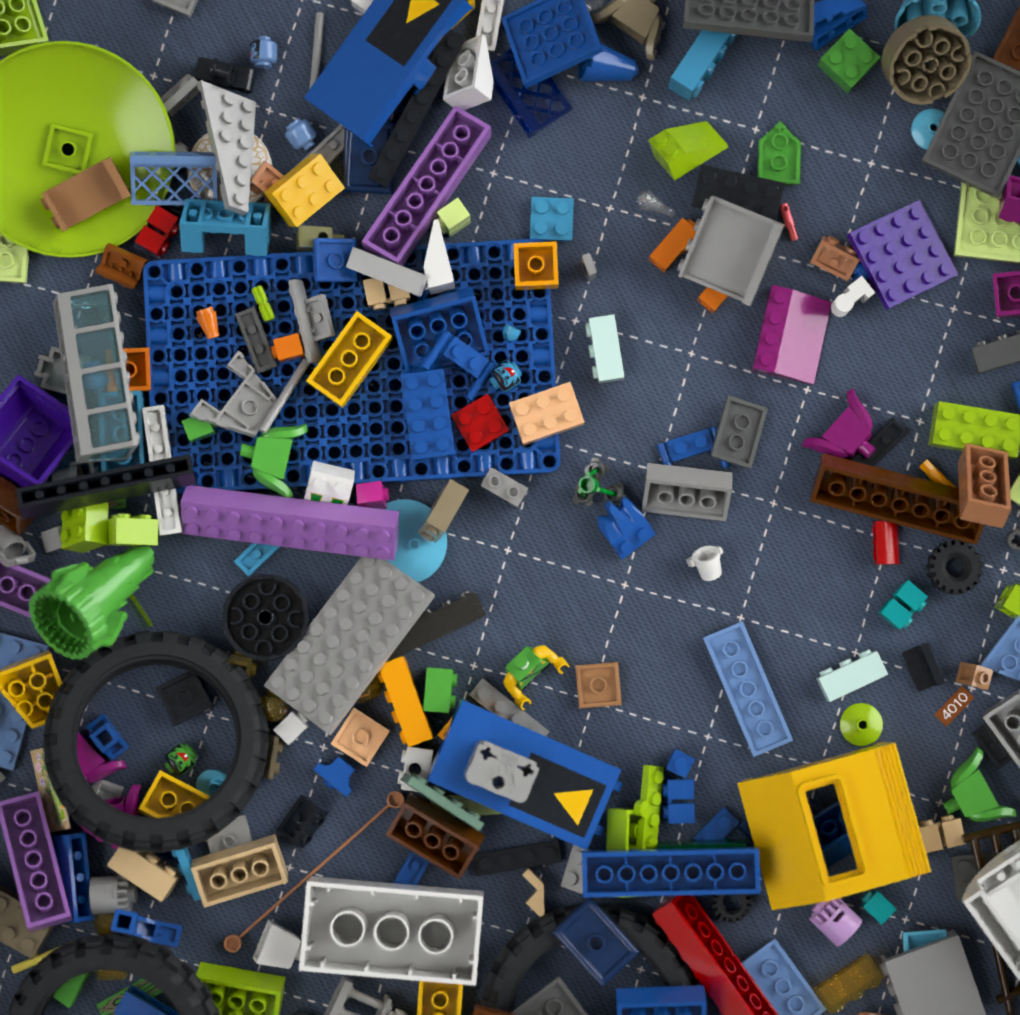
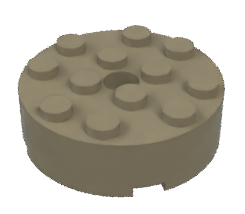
(926, 59)

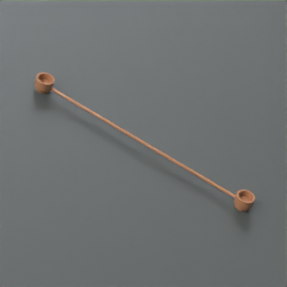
(233, 942)

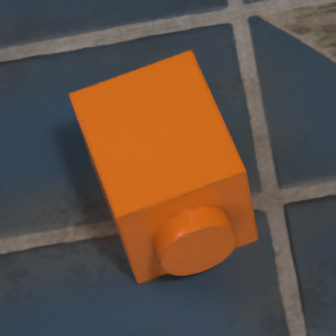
(288, 348)

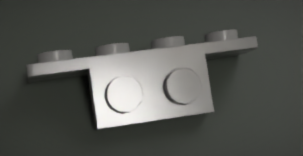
(313, 319)

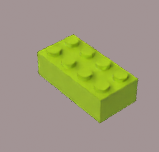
(960, 424)

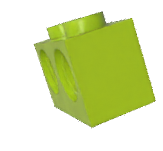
(1010, 601)

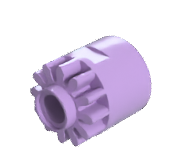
(835, 920)

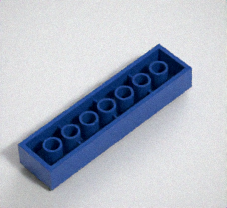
(671, 872)

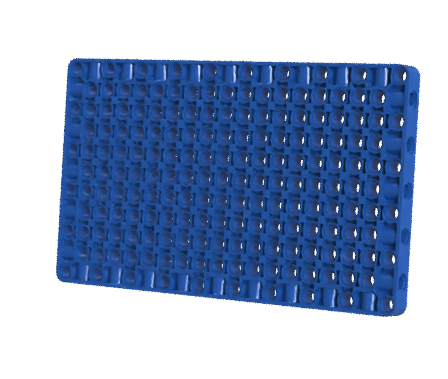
(398, 468)

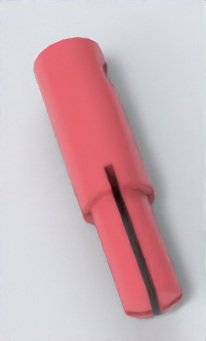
(788, 221)

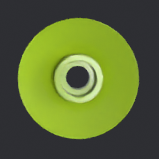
(850, 724)

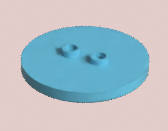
(414, 554)

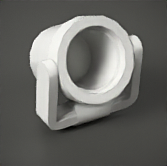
(707, 562)

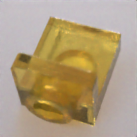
(239, 659)

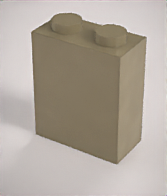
(442, 511)

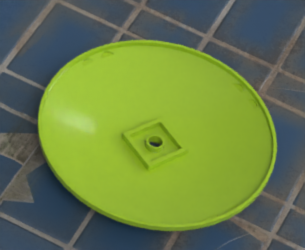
(99, 106)

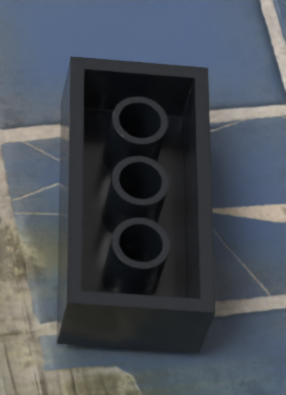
(744, 190)

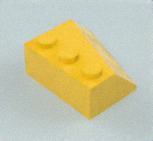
(31, 686)

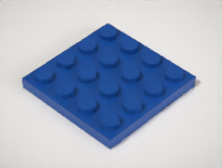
(550, 38)

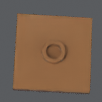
(598, 685)

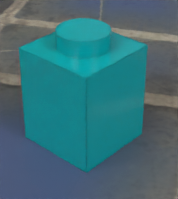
(877, 906)

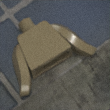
(636, 19)

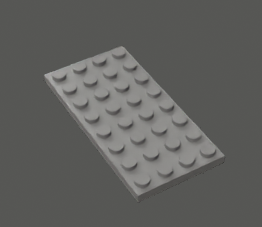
(349, 641)

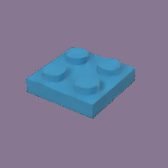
(551, 219)

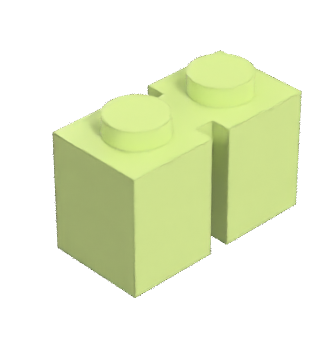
(453, 217)

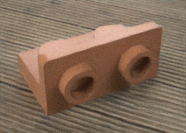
(263, 179)
(835, 257)

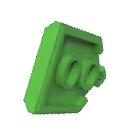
(779, 156)

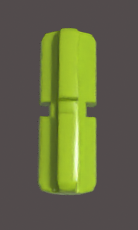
(261, 300)

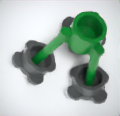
(590, 484)

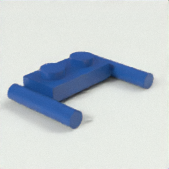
(464, 357)
(688, 446)

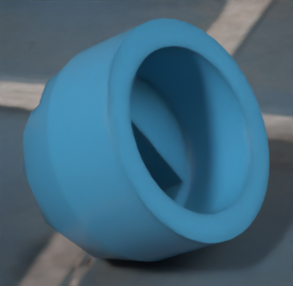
(510, 333)

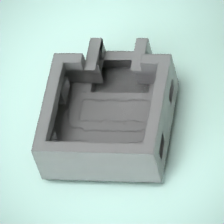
(51, 371)

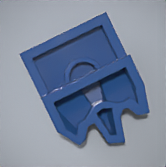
(624, 527)

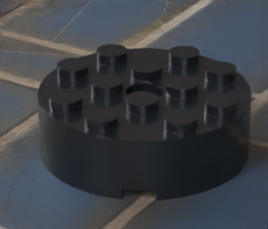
(243, 617)

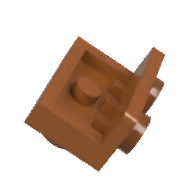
(121, 266)

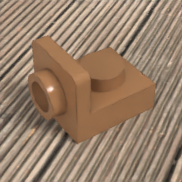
(974, 675)

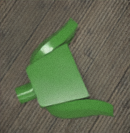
(271, 456)
(972, 793)

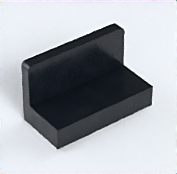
(923, 667)

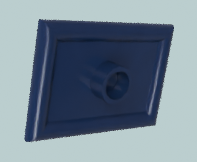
(360, 159)
(595, 941)

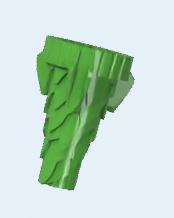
(81, 602)

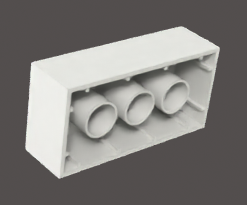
(391, 930)

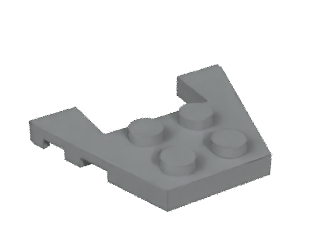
(245, 408)

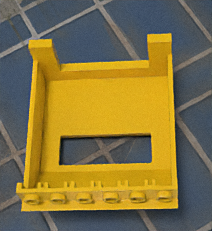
(875, 814)

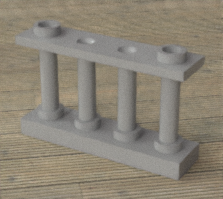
(346, 990)

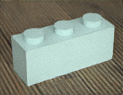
(605, 349)
(851, 675)

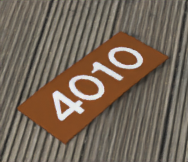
(954, 706)

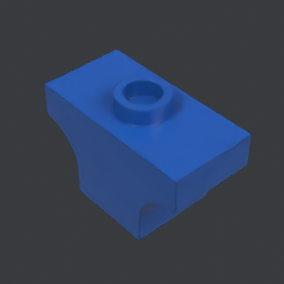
(107, 737)
(336, 775)

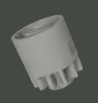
(111, 893)

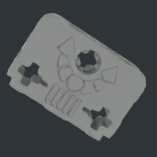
(503, 764)

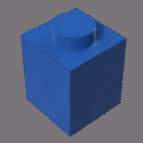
(679, 763)

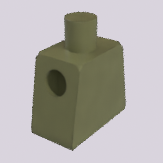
(306, 234)

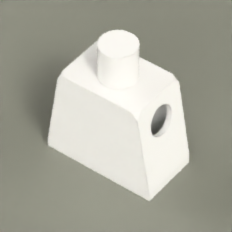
(277, 947)

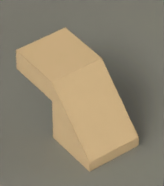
(536, 900)

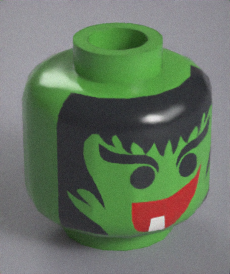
(180, 759)

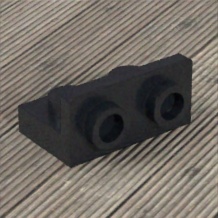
(302, 822)

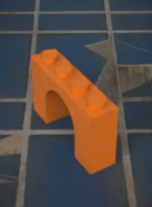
(671, 248)

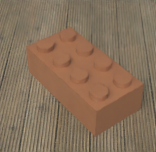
(984, 485)

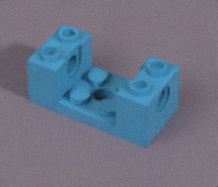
(210, 216)

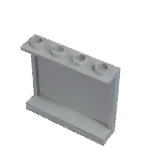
(730, 249)
(933, 980)

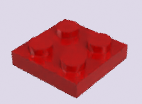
(480, 423)

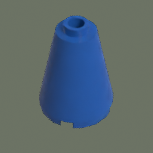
(607, 67)

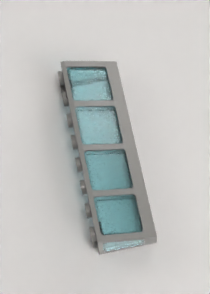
(95, 374)

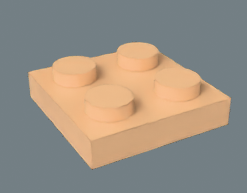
(360, 737)

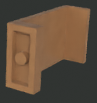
(85, 194)

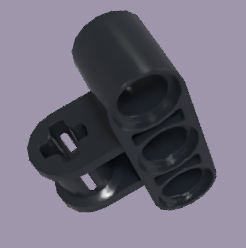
(225, 75)

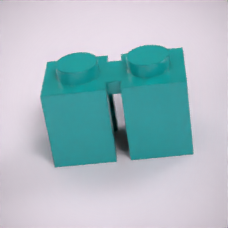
(910, 597)

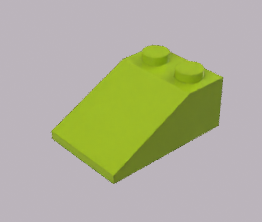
(686, 147)

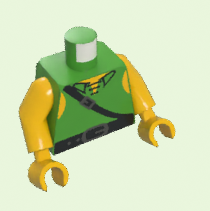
(527, 668)

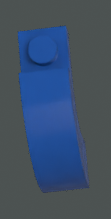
(157, 932)

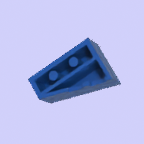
(834, 19)

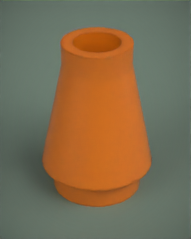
(208, 321)

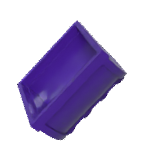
(32, 433)

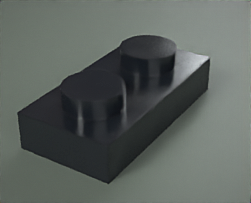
(991, 746)

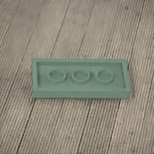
(449, 804)

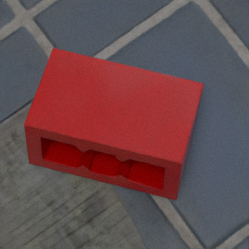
(885, 543)

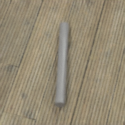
(317, 44)
(284, 396)

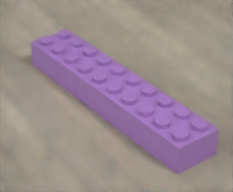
(290, 522)

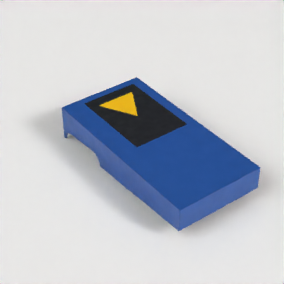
(382, 62)
(566, 792)

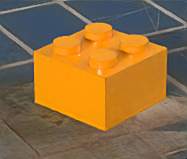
(535, 265)

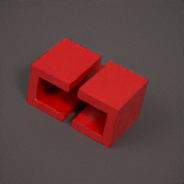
(153, 241)

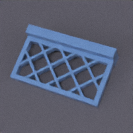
(169, 160)

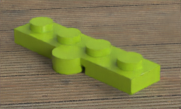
(649, 807)

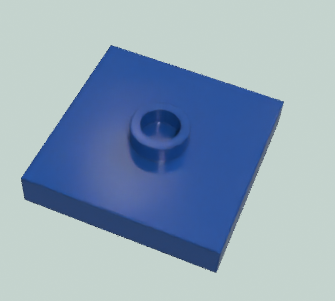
(331, 260)

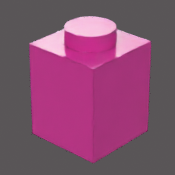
(372, 495)

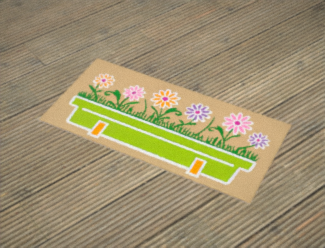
(55, 813)

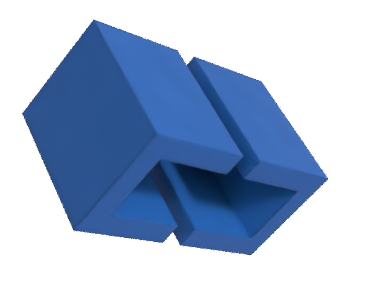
(679, 811)

